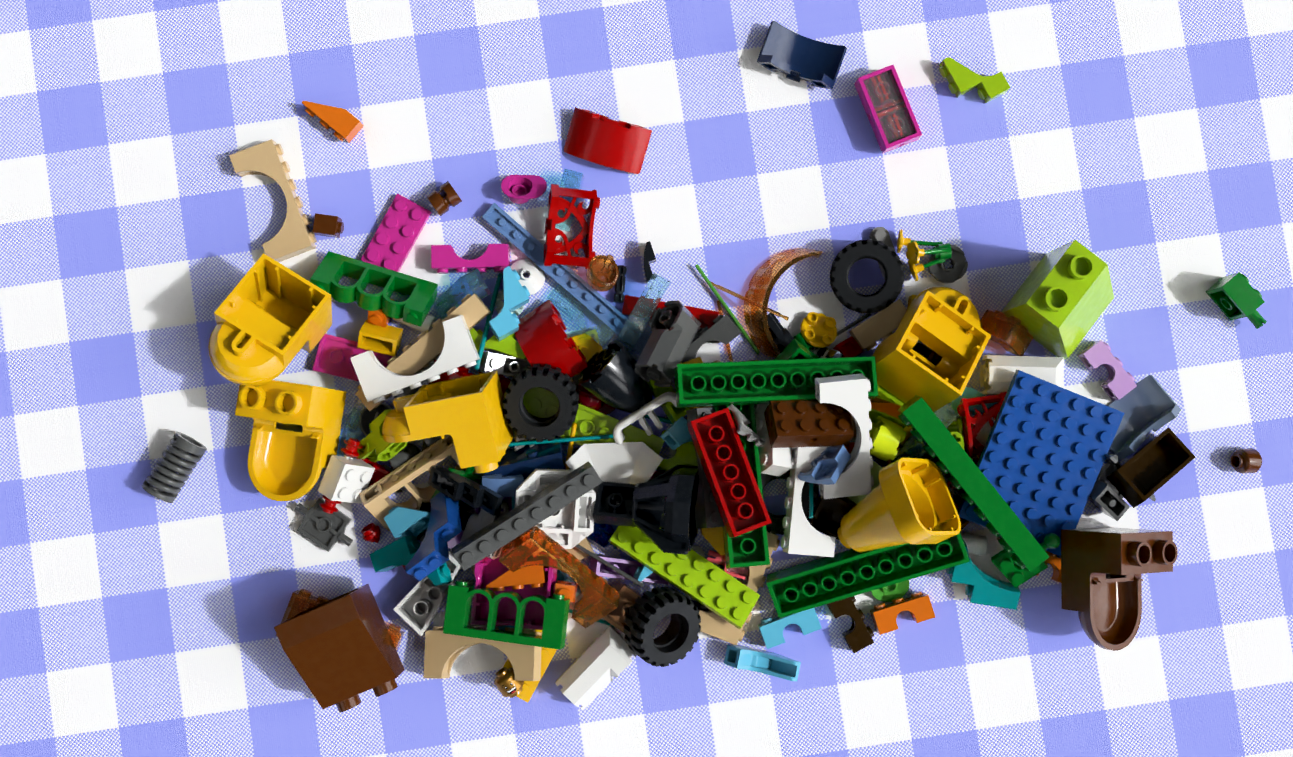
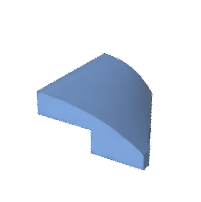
(827, 466)

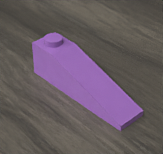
(626, 566)

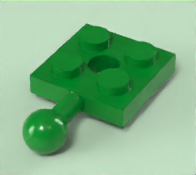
(1013, 572)

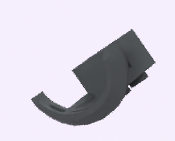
(1105, 495)

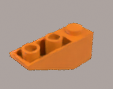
(339, 119)
(531, 575)

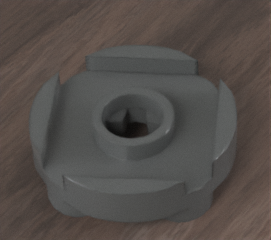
(950, 274)

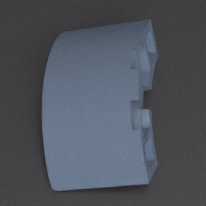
(1145, 409)

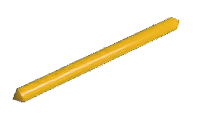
(570, 446)

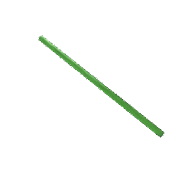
(727, 309)

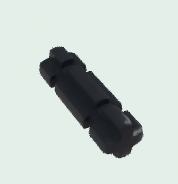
(620, 285)

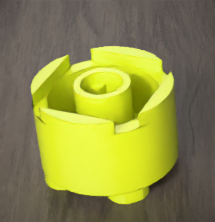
(886, 438)

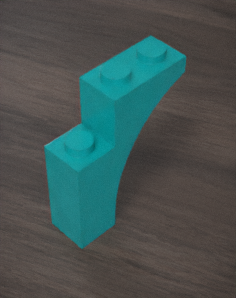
(400, 553)
(984, 588)

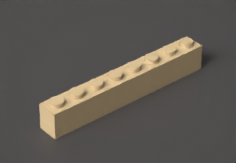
(430, 343)

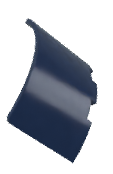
(801, 57)

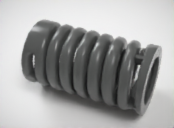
(167, 467)

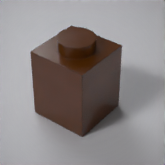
(328, 225)

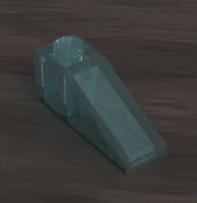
(572, 180)
(468, 284)

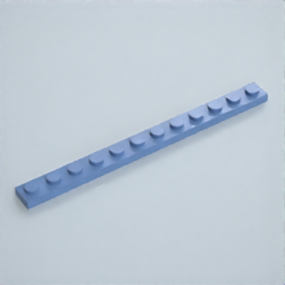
(560, 273)

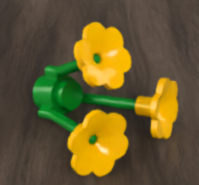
(913, 252)

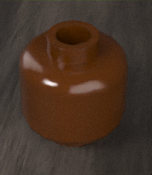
(1246, 460)

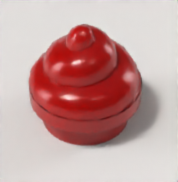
(371, 533)

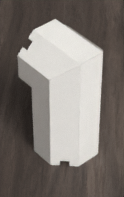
(999, 370)
(596, 668)

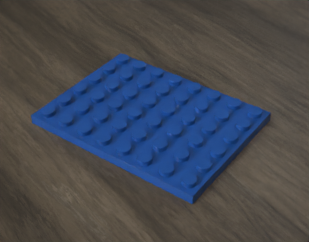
(1045, 454)

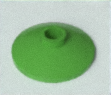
(891, 592)

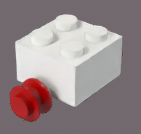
(345, 478)

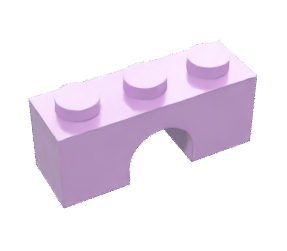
(1119, 381)

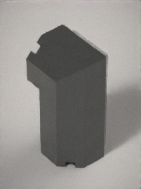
(670, 339)

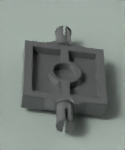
(323, 527)

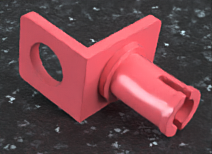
(720, 560)

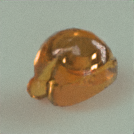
(602, 273)

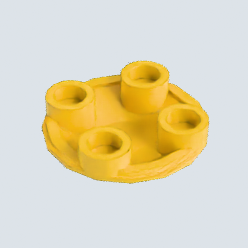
(818, 329)

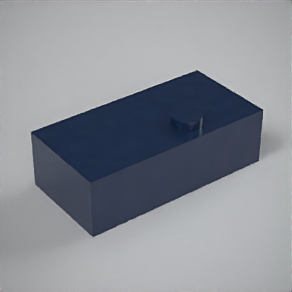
(530, 458)

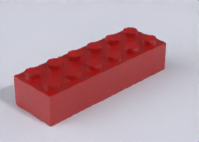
(729, 473)

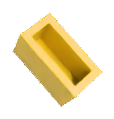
(380, 339)

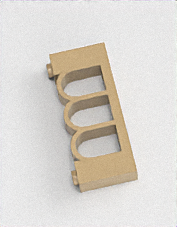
(376, 497)

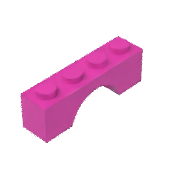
(495, 257)

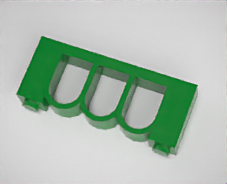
(412, 310)
(459, 607)

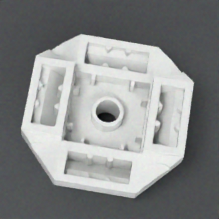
(568, 524)

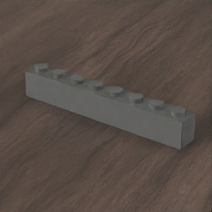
(526, 515)

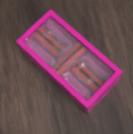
(888, 109)

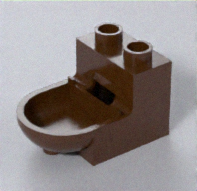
(1111, 604)

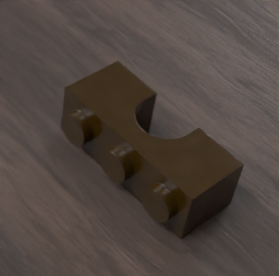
(858, 635)

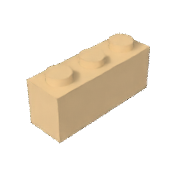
(878, 326)

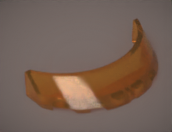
(760, 290)

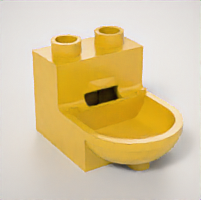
(267, 323)
(947, 325)
(458, 407)
(284, 461)

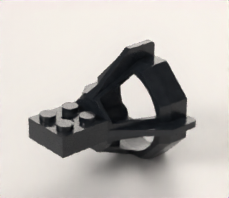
(648, 510)

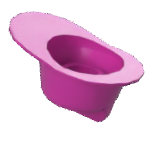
(523, 187)

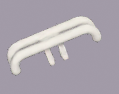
(639, 415)

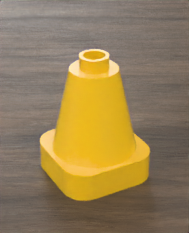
(904, 508)

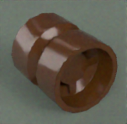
(437, 198)

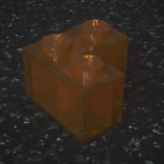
(1006, 331)

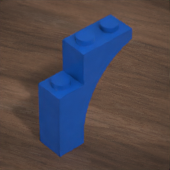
(442, 527)

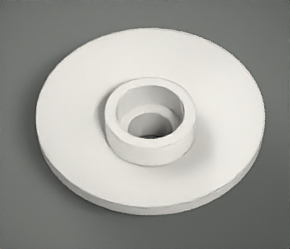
(535, 280)

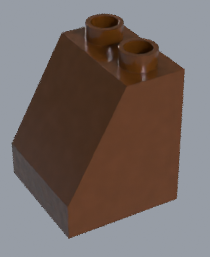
(342, 649)

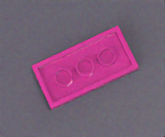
(396, 234)
(335, 354)

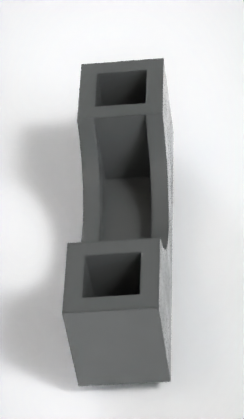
(723, 330)

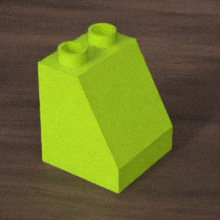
(1063, 297)

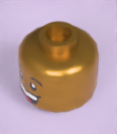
(506, 683)

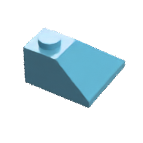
(407, 521)

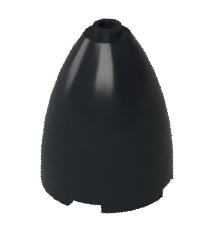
(615, 379)

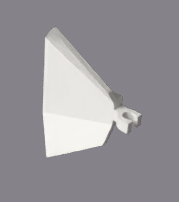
(618, 462)

